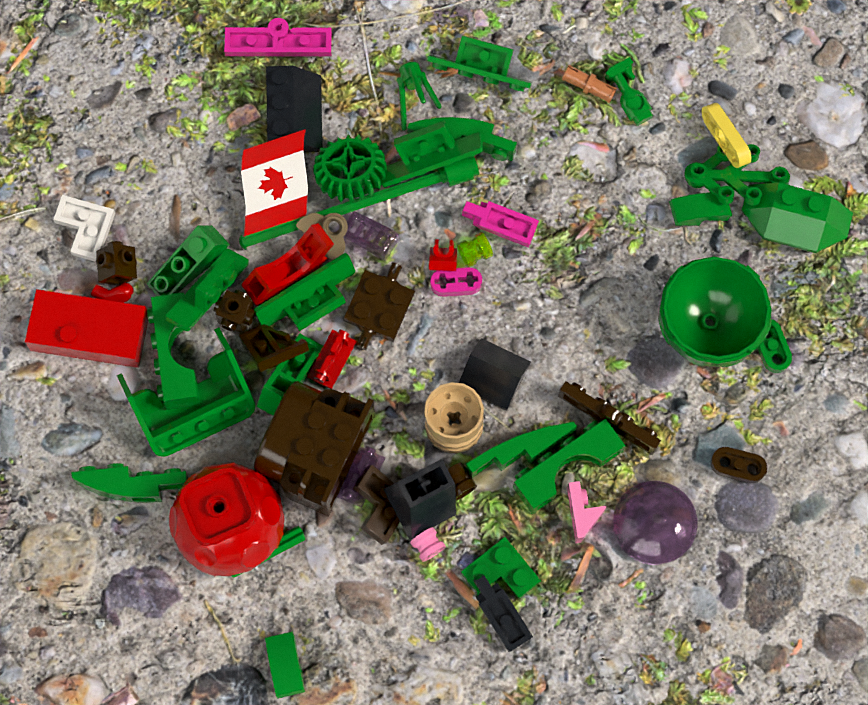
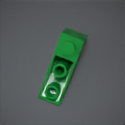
(189, 260)

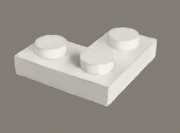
(90, 220)

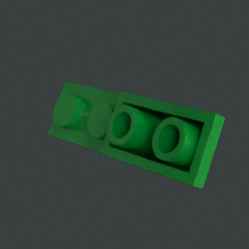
(499, 148)
(118, 484)

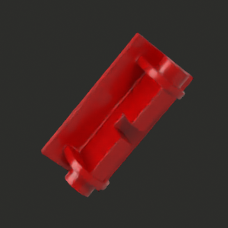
(332, 358)

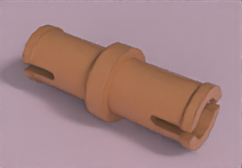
(589, 83)

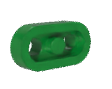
(777, 347)

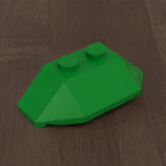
(798, 217)

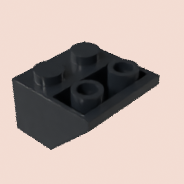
(423, 498)

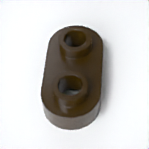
(738, 464)

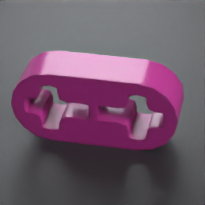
(456, 288)

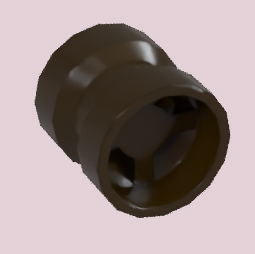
(463, 485)

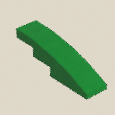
(530, 445)

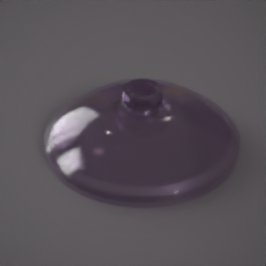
(652, 541)

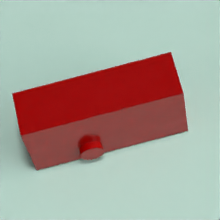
(87, 328)

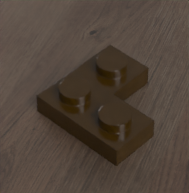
(382, 518)

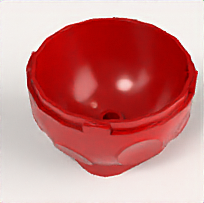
(237, 536)

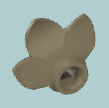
(324, 221)

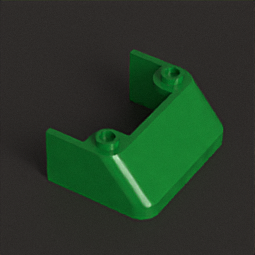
(222, 398)

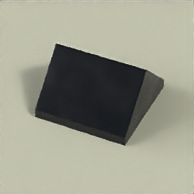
(494, 373)

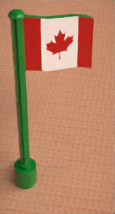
(278, 188)

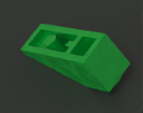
(286, 373)

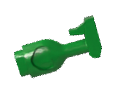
(632, 100)

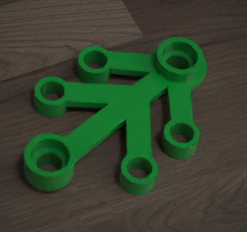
(732, 177)

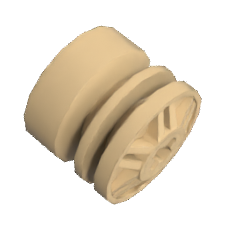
(451, 403)

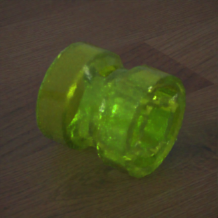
(475, 249)

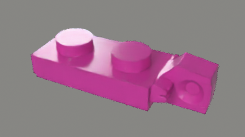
(502, 222)

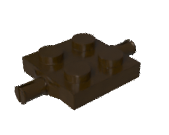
(379, 306)

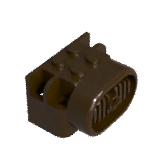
(313, 443)

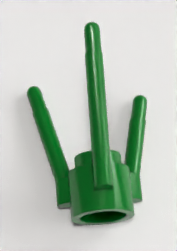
(413, 78)

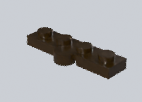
(600, 409)

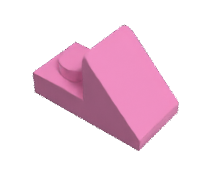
(582, 519)

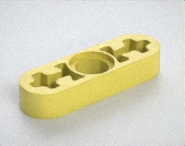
(726, 135)

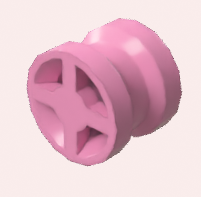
(427, 544)

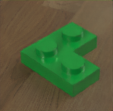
(504, 563)

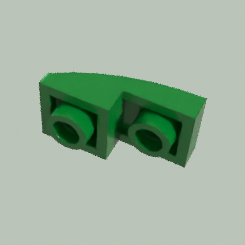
(696, 208)
(285, 665)

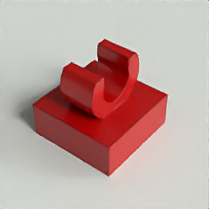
(443, 258)

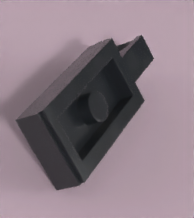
(501, 614)

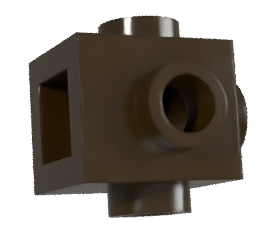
(116, 263)
(237, 319)

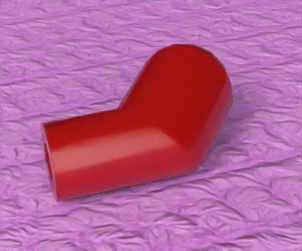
(119, 294)

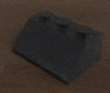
(294, 105)

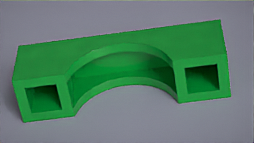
(178, 383)
(596, 445)

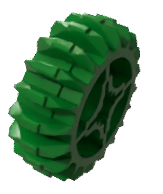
(365, 173)

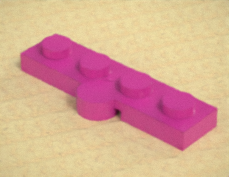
(277, 40)

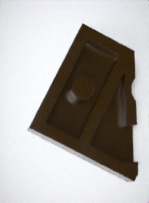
(270, 346)

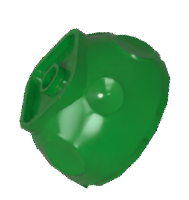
(719, 292)

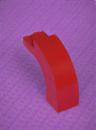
(290, 268)

